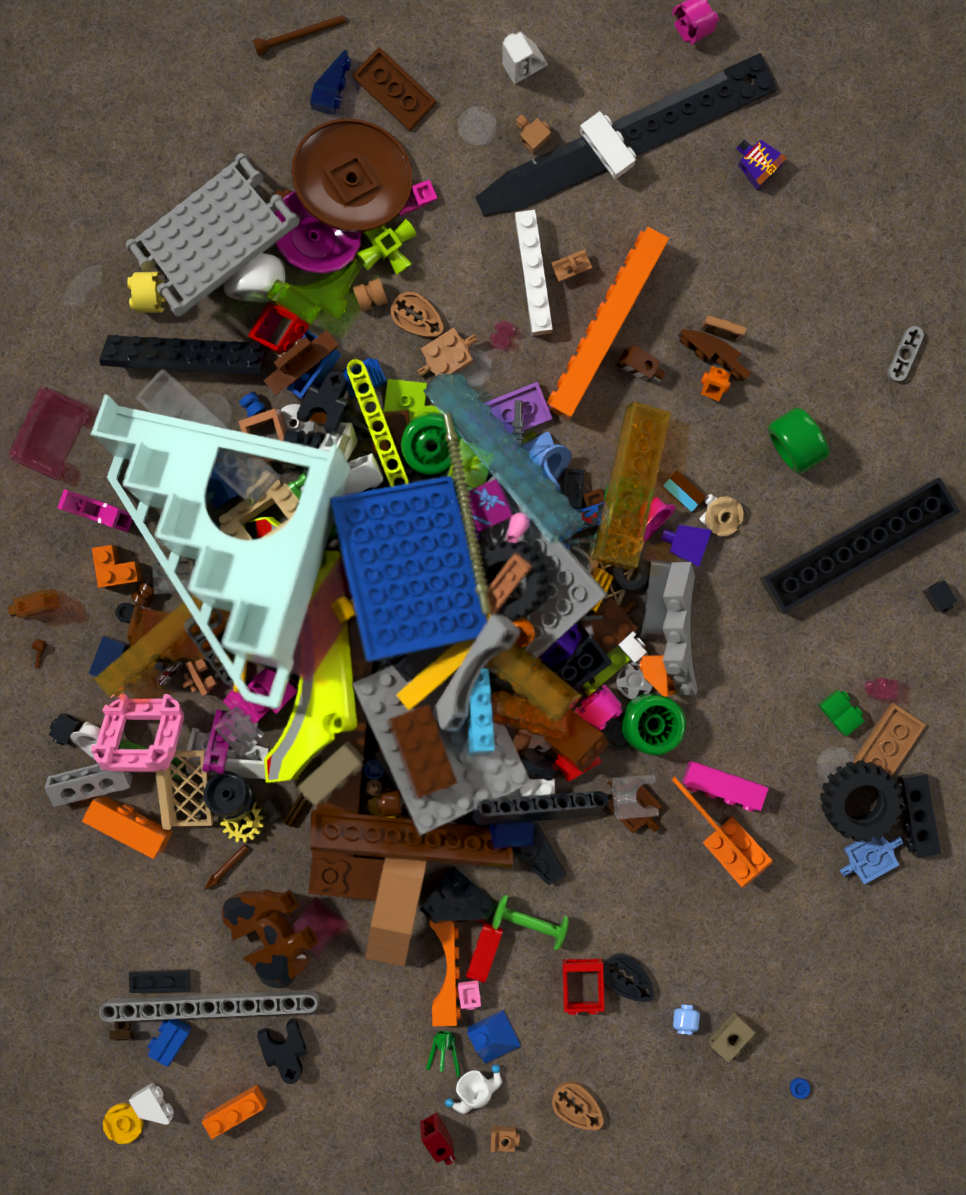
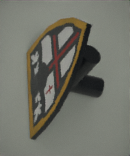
(167, 671)

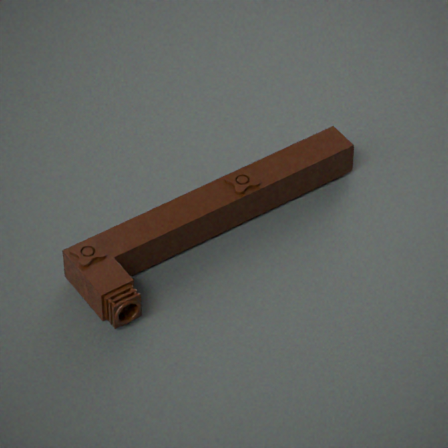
(340, 872)

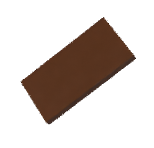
(394, 89)

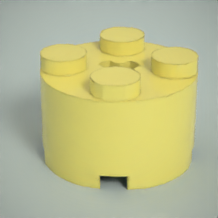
(144, 292)

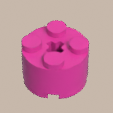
(694, 20)
(599, 708)

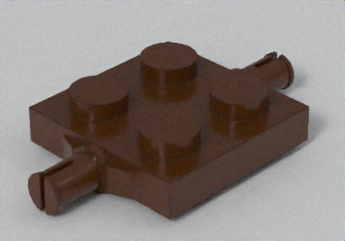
(613, 627)
(644, 799)

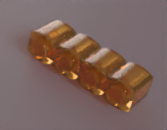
(522, 715)

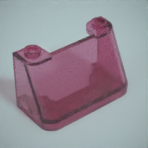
(48, 432)

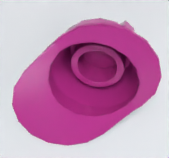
(658, 514)

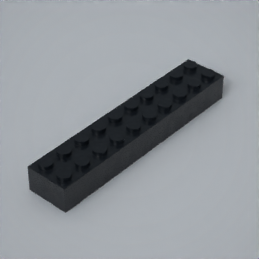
(859, 545)

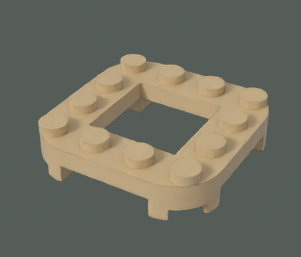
(278, 493)

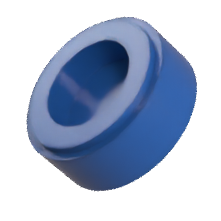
(800, 1088)

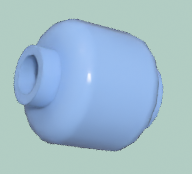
(686, 1019)

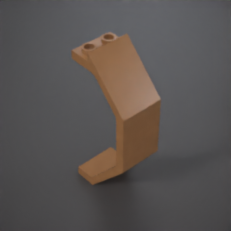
(395, 909)

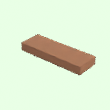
(507, 581)

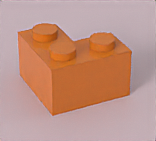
(110, 571)

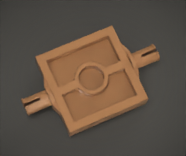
(447, 354)

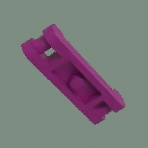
(216, 748)

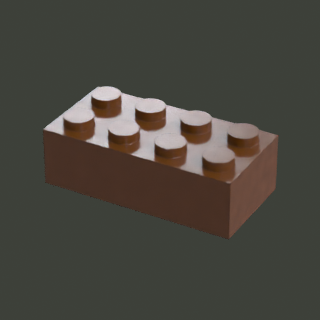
(422, 751)

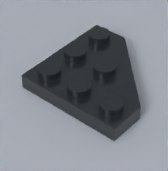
(457, 900)

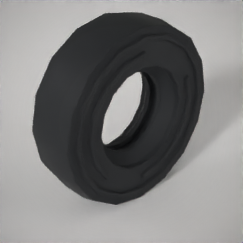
(639, 582)

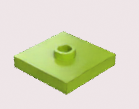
(404, 396)

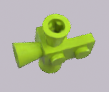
(387, 245)

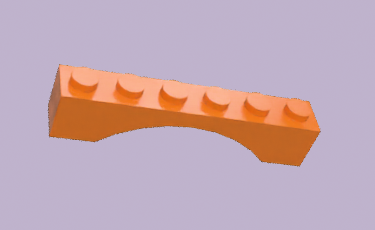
(445, 1004)

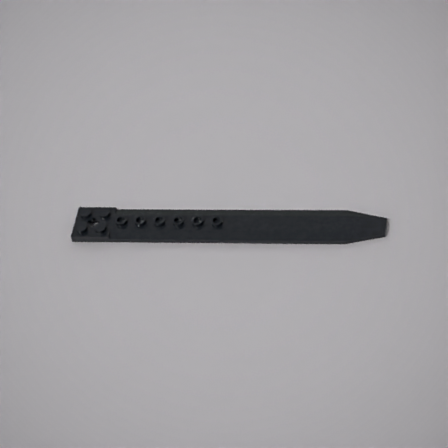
(640, 131)

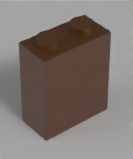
(581, 744)

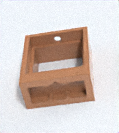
(263, 418)

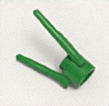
(443, 1040)

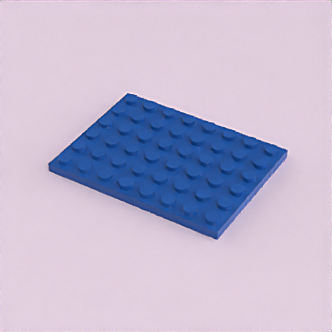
(408, 567)

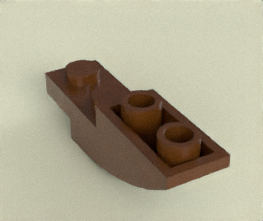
(708, 346)

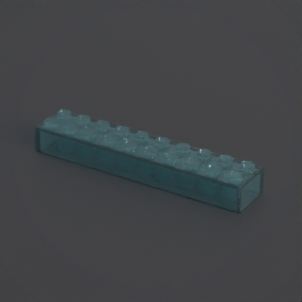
(505, 457)

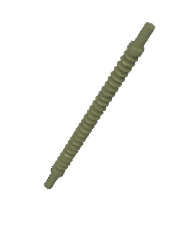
(452, 439)

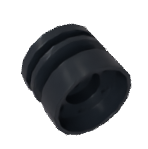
(299, 437)

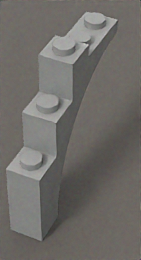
(676, 628)

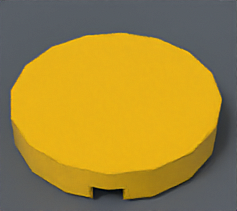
(117, 1121)

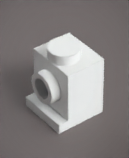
(633, 648)

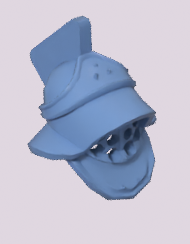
(550, 457)

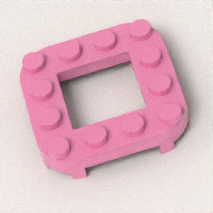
(159, 754)

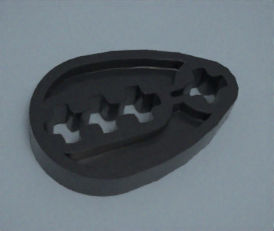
(618, 984)

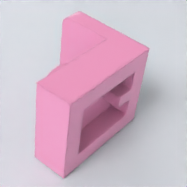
(469, 995)

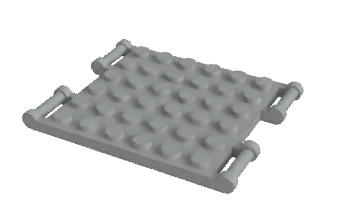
(212, 235)

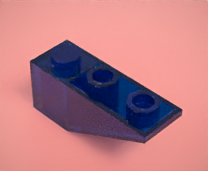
(328, 87)

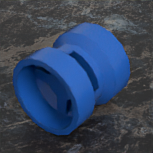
(252, 404)
(373, 771)

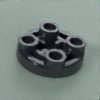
(538, 763)

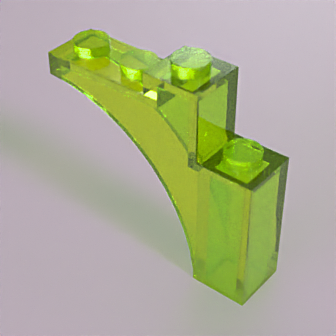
(324, 295)

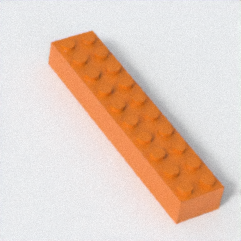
(609, 321)

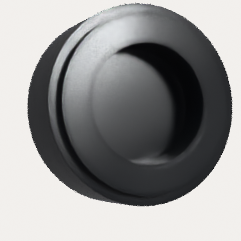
(124, 612)

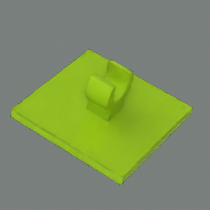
(474, 468)

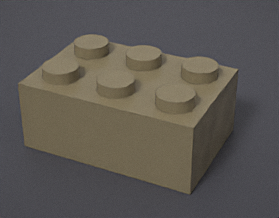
(332, 774)

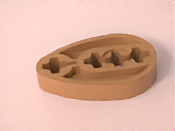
(421, 305)
(582, 1096)

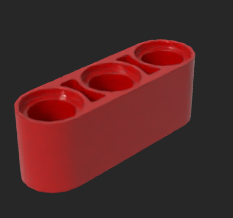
(484, 953)

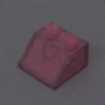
(323, 922)

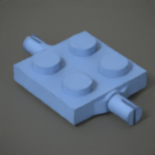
(871, 858)

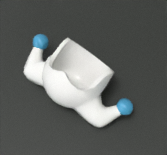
(475, 1090)

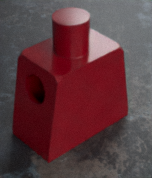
(437, 1139)

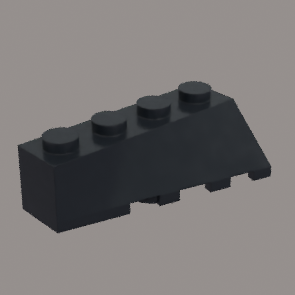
(583, 664)

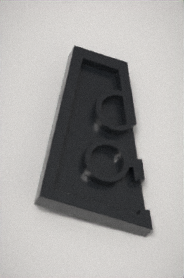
(541, 857)

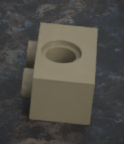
(732, 1026)

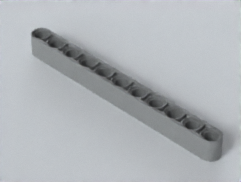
(201, 1010)

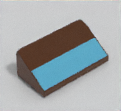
(684, 491)

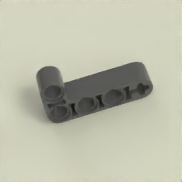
(655, 607)
(199, 638)

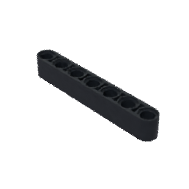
(533, 812)

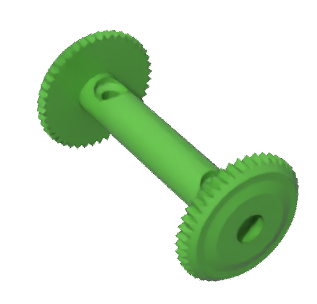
(530, 922)

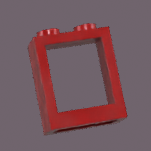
(273, 315)
(583, 965)

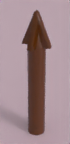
(214, 879)

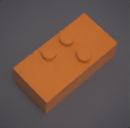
(127, 826)

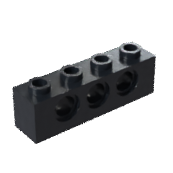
(929, 844)

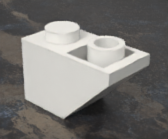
(150, 1105)

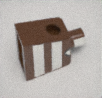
(633, 361)

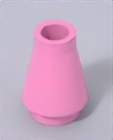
(518, 525)

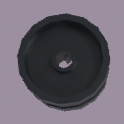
(229, 796)

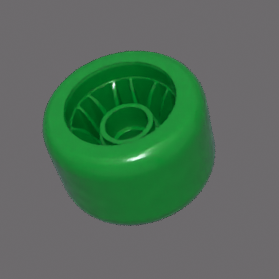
(414, 439)
(798, 440)
(667, 729)

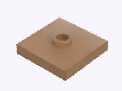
(723, 328)

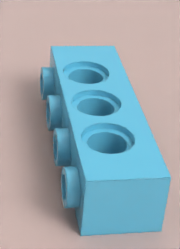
(480, 717)

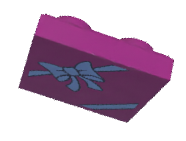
(489, 505)

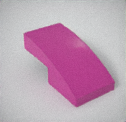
(420, 195)

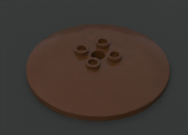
(356, 150)

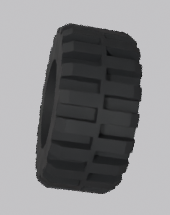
(536, 578)
(877, 820)

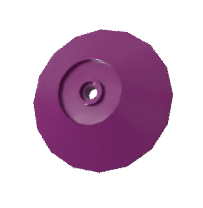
(326, 253)

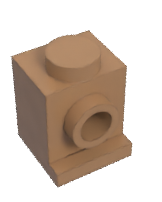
(504, 1132)

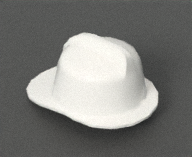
(86, 737)

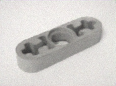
(913, 351)

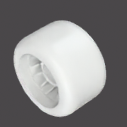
(255, 279)

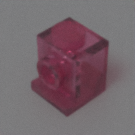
(882, 689)

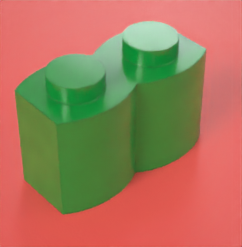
(841, 712)

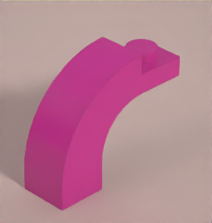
(95, 510)

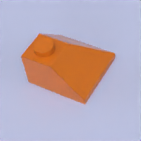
(656, 675)

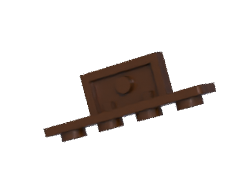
(299, 360)

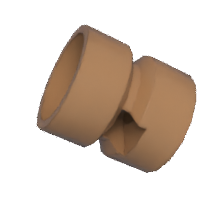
(370, 295)

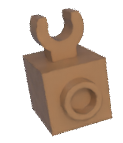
(533, 134)

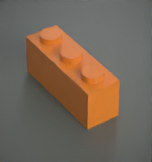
(234, 1111)

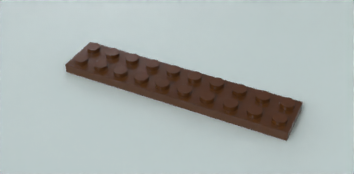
(400, 839)

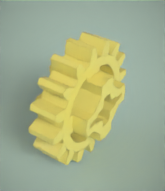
(251, 822)

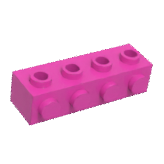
(724, 785)

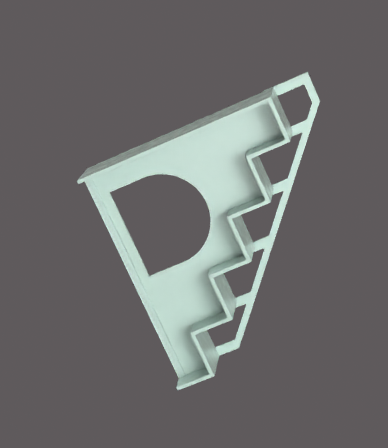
(257, 580)

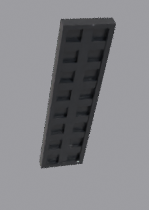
(183, 354)

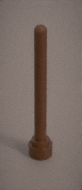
(262, 45)

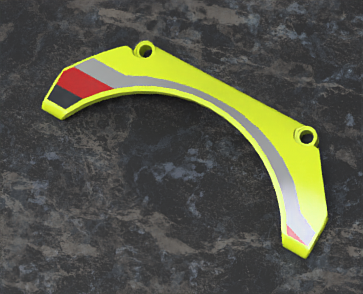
(323, 703)

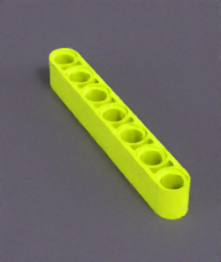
(372, 418)

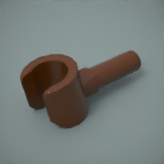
(39, 646)

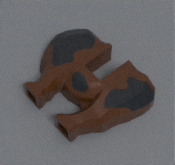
(282, 951)

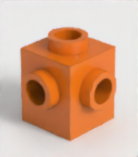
(715, 383)

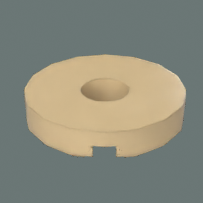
(715, 512)

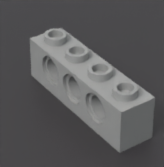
(85, 784)

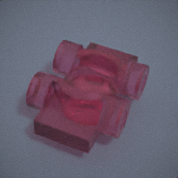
(501, 338)

